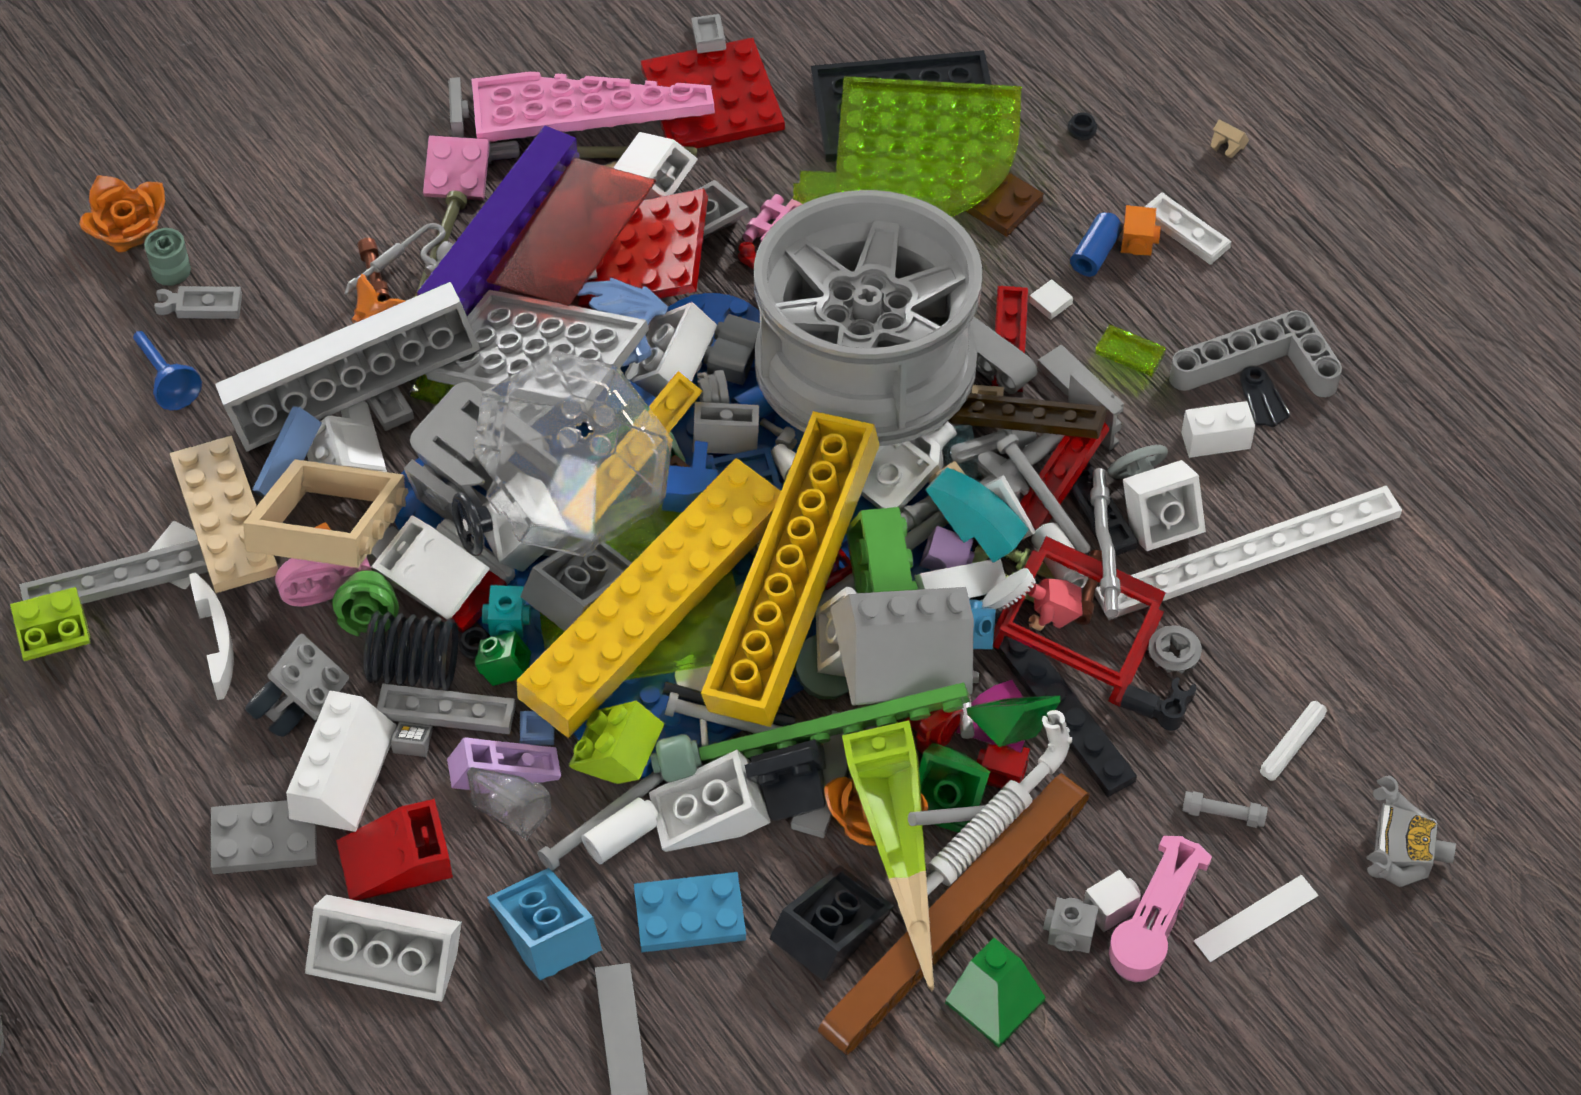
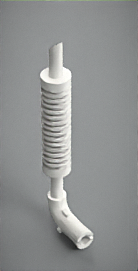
(1000, 811)

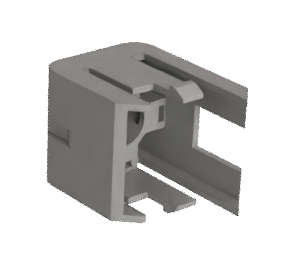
(448, 438)

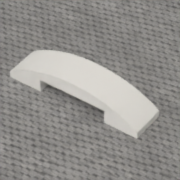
(222, 662)

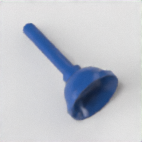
(174, 383)

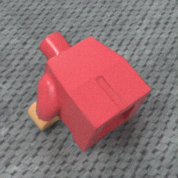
(1055, 602)

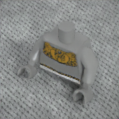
(1404, 839)

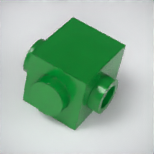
(502, 658)

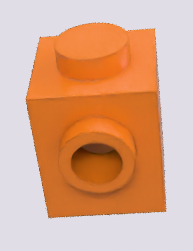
(1139, 230)

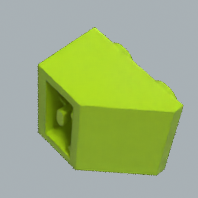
(50, 623)
(617, 743)

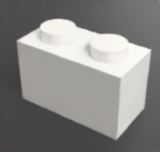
(1218, 429)

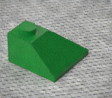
(951, 781)
(995, 993)

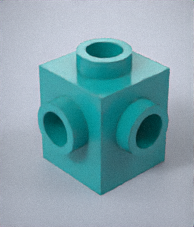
(506, 611)

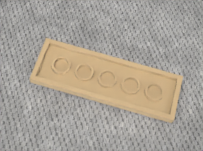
(218, 506)

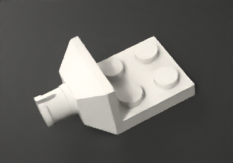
(905, 468)

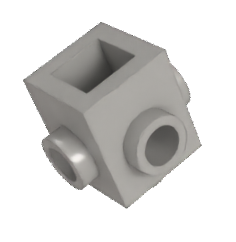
(1071, 924)

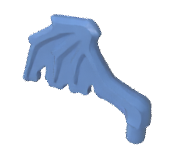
(628, 301)

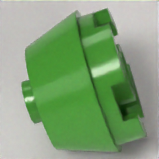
(360, 598)

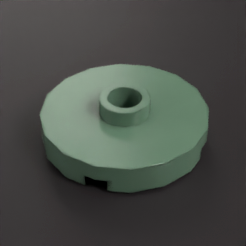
(817, 684)

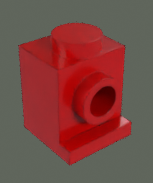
(1004, 764)

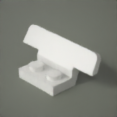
(348, 440)

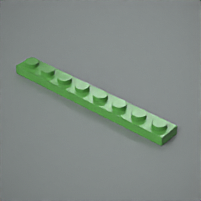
(881, 714)

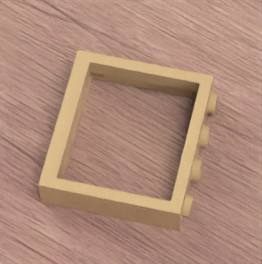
(269, 535)

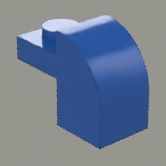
(689, 482)

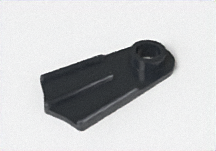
(1263, 398)

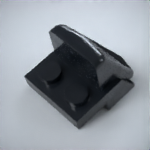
(790, 779)

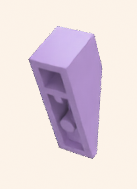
(523, 760)

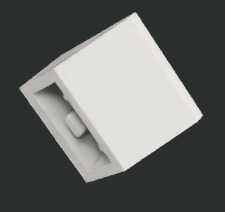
(659, 160)

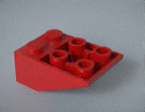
(395, 852)

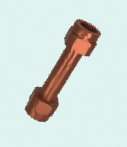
(368, 253)
(1088, 594)

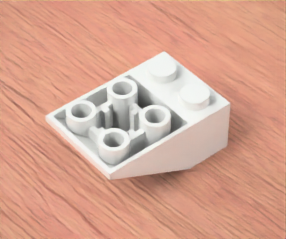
(430, 568)

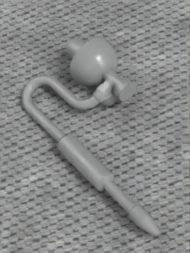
(398, 249)

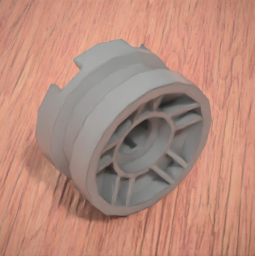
(713, 387)

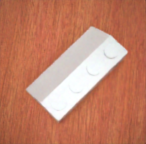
(340, 763)
(382, 947)

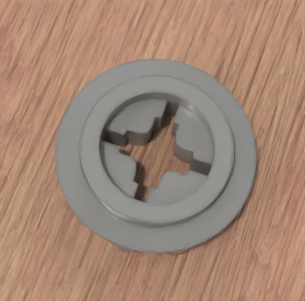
(1183, 640)

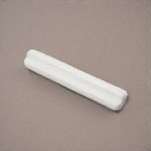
(487, 557)
(1293, 740)

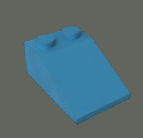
(546, 923)

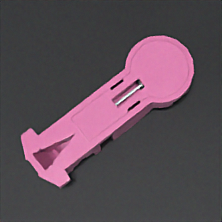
(1141, 943)

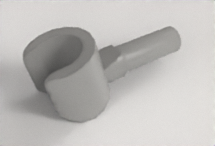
(785, 435)

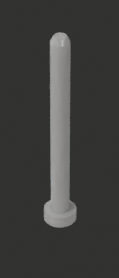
(1009, 446)
(701, 712)
(551, 857)

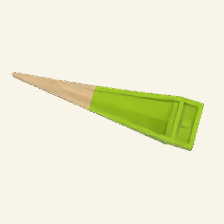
(888, 786)

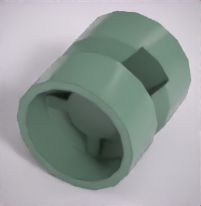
(167, 256)

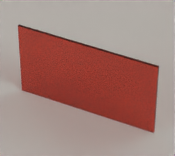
(571, 231)

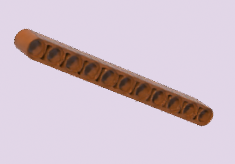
(954, 912)

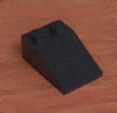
(829, 922)

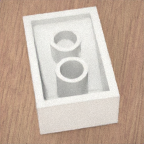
(709, 805)

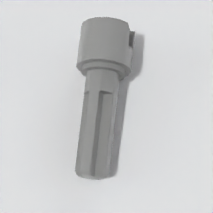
(973, 448)

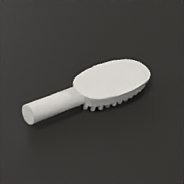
(1009, 590)

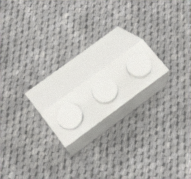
(676, 345)

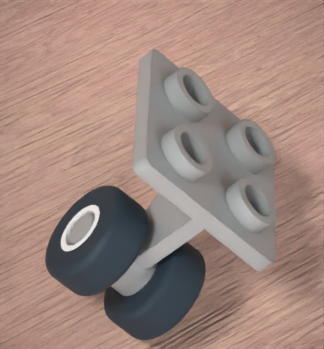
(305, 678)

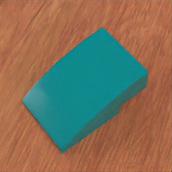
(977, 513)

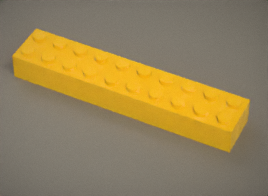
(790, 569)
(649, 599)

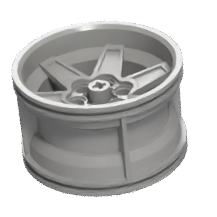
(864, 280)

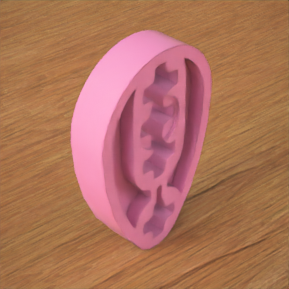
(322, 583)

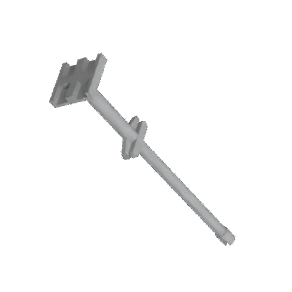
(991, 465)

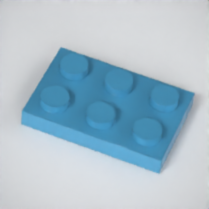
(689, 912)

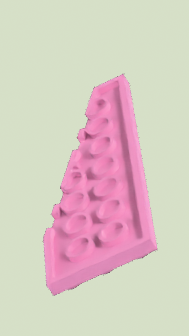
(526, 102)

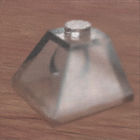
(509, 800)

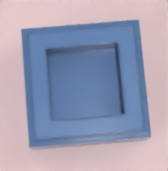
(535, 729)

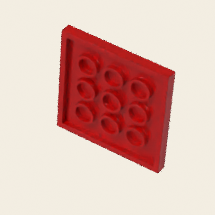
(740, 93)
(658, 246)

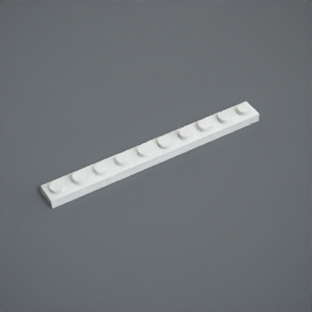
(1264, 546)

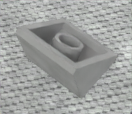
(722, 208)

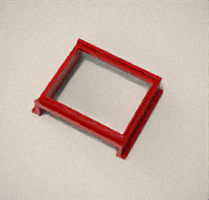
(1092, 569)

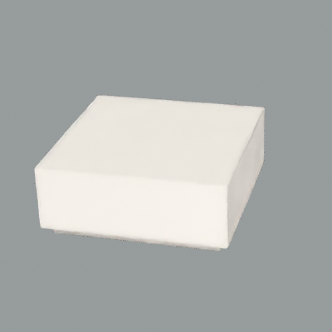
(1051, 299)

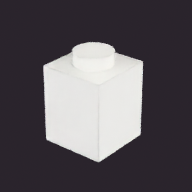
(1116, 899)

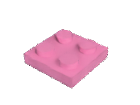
(456, 166)

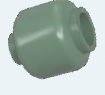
(676, 757)

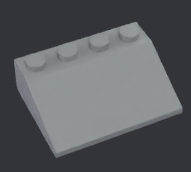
(904, 642)

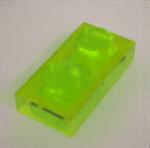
(1130, 350)

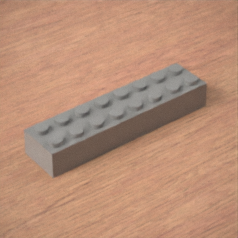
(349, 365)

